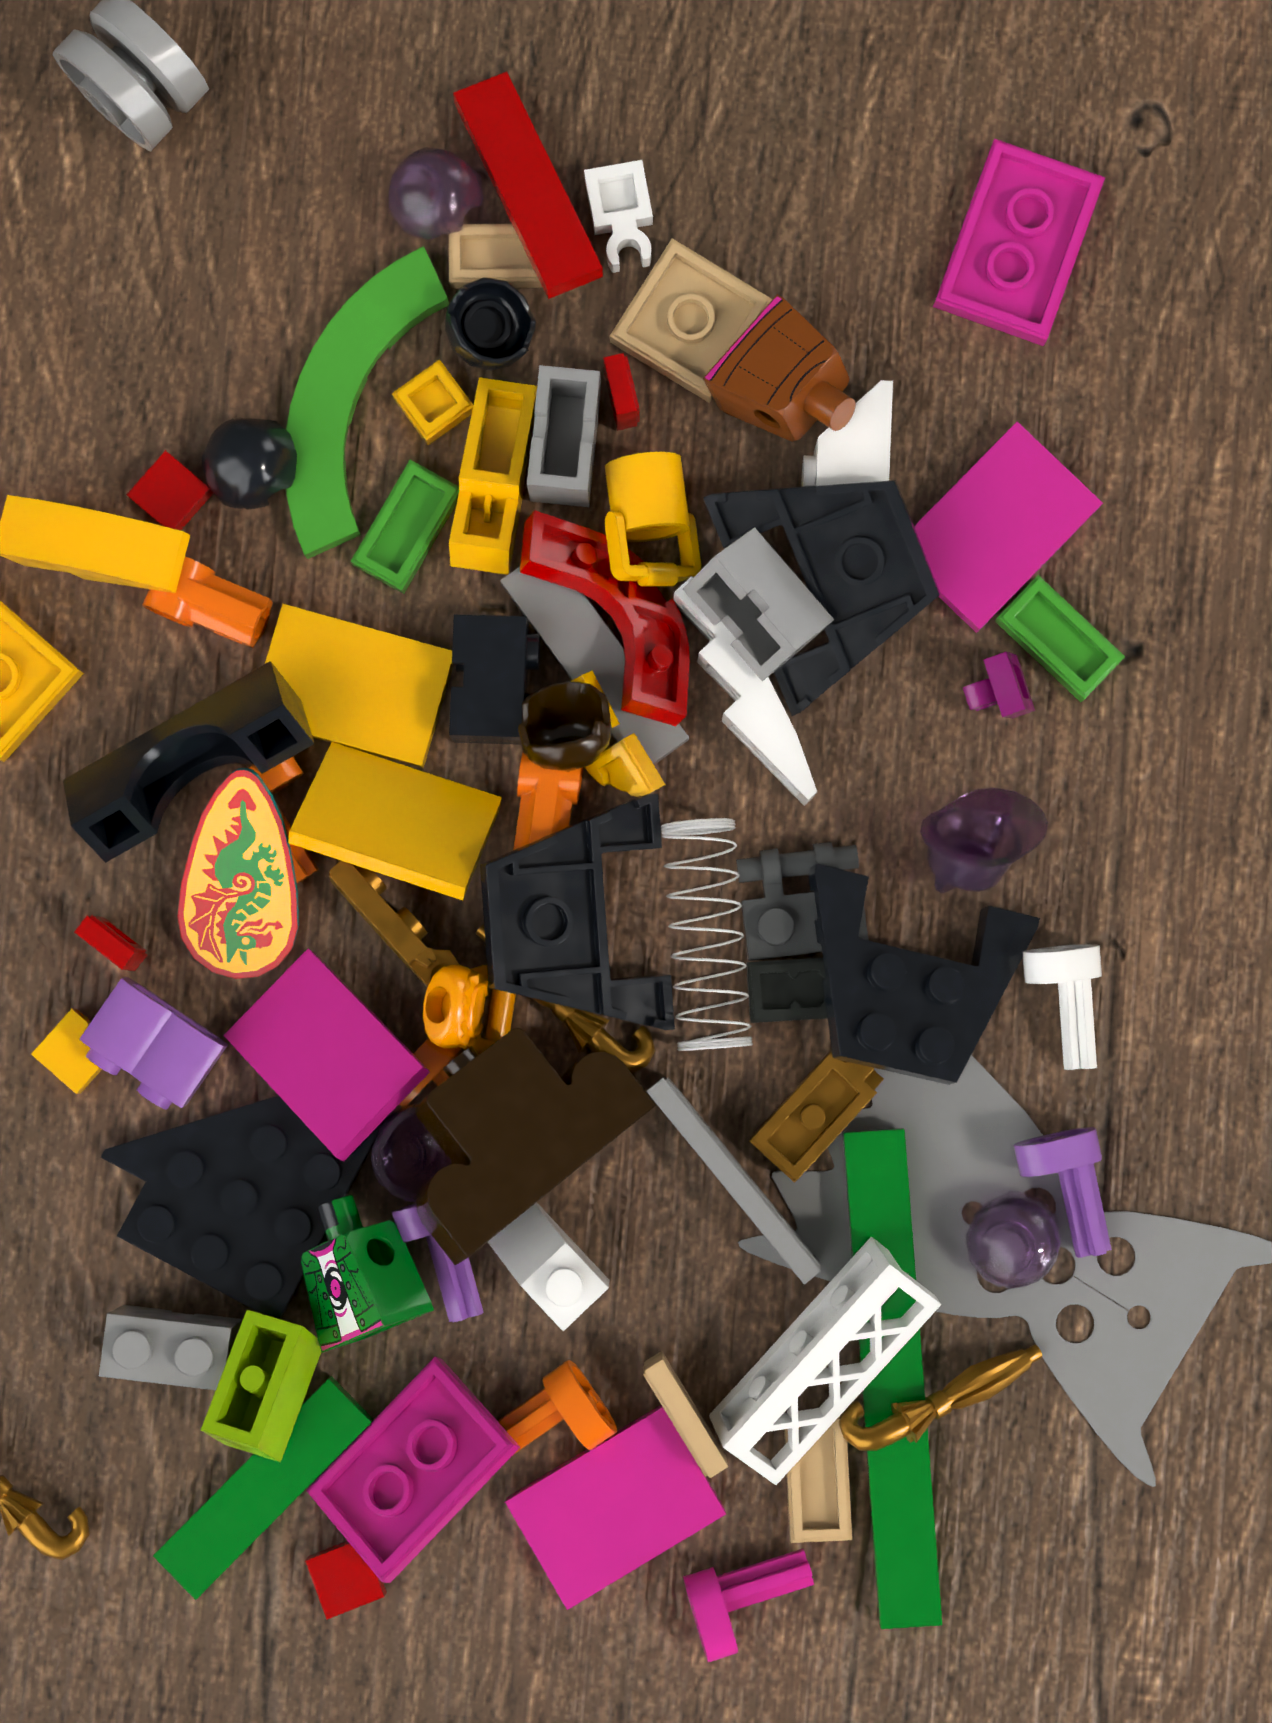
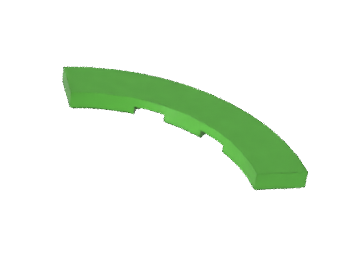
(332, 386)

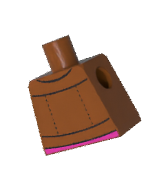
(782, 376)

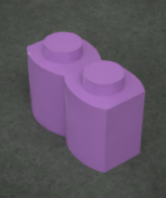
(152, 1044)

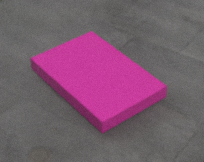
(1019, 242)
(1001, 525)
(326, 1054)
(412, 1469)
(614, 1507)

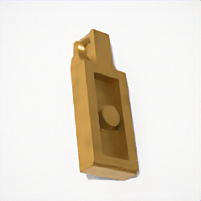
(398, 930)
(815, 1114)

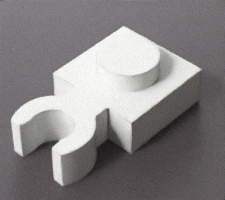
(620, 205)

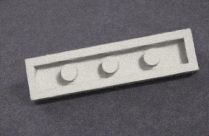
(807, 1348)

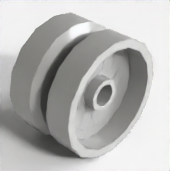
(131, 71)

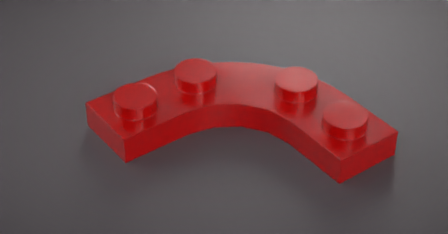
(650, 627)

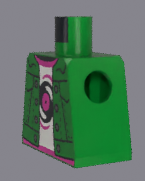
(360, 1278)

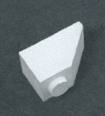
(859, 449)
(549, 1266)

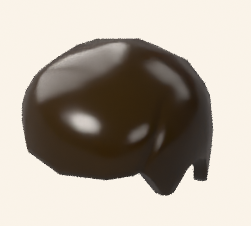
(565, 726)

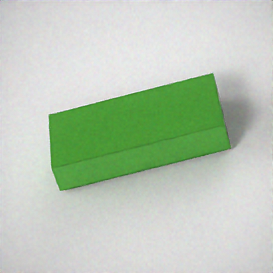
(406, 526)
(1059, 638)

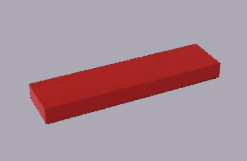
(528, 185)

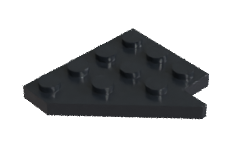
(236, 1199)

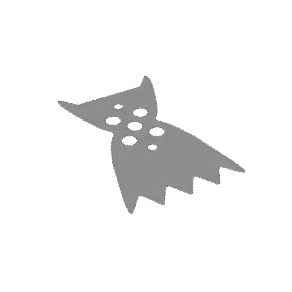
(965, 1152)

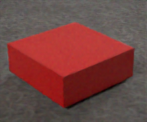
(621, 391)
(170, 492)
(111, 942)
(343, 1579)

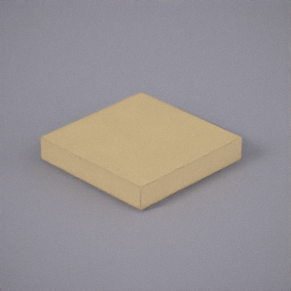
(686, 317)

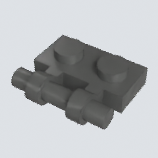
(785, 923)

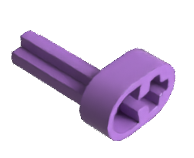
(1073, 1157)
(455, 1282)

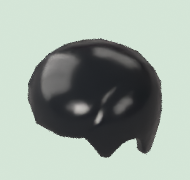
(489, 324)
(249, 462)

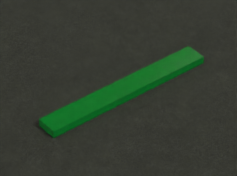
(902, 1471)

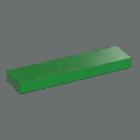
(262, 1490)

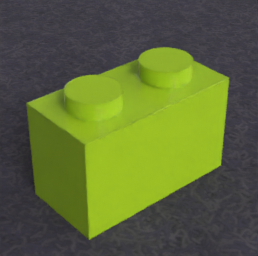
(262, 1386)

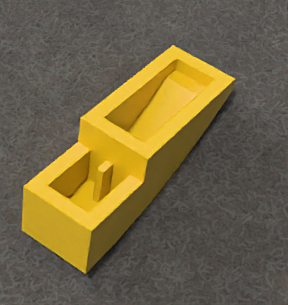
(493, 476)
(92, 544)

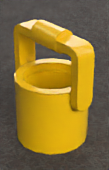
(646, 506)

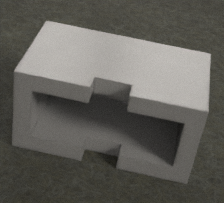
(564, 436)
(758, 603)
(167, 1346)

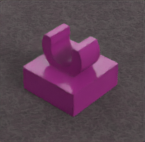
(1003, 687)

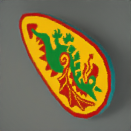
(239, 882)

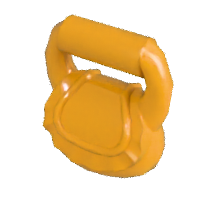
(456, 1008)

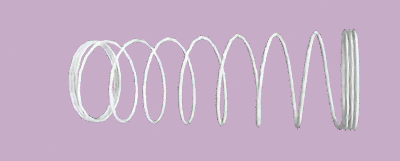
(696, 827)

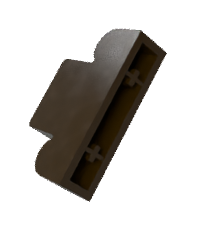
(516, 1134)

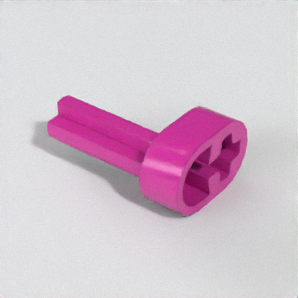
(715, 1596)

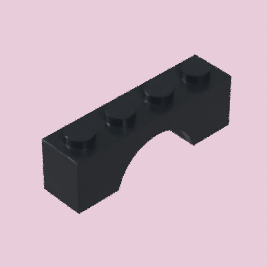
(128, 790)

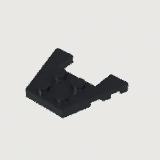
(855, 559)
(550, 918)
(905, 1006)

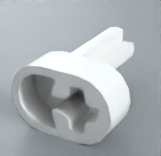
(1072, 969)

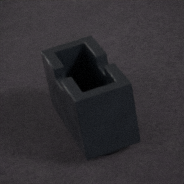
(495, 665)

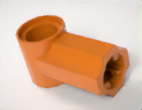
(213, 604)
(545, 800)

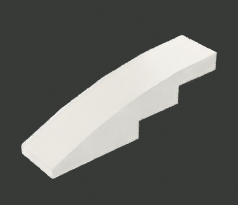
(757, 713)

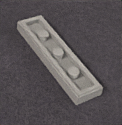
(584, 644)
(735, 1179)

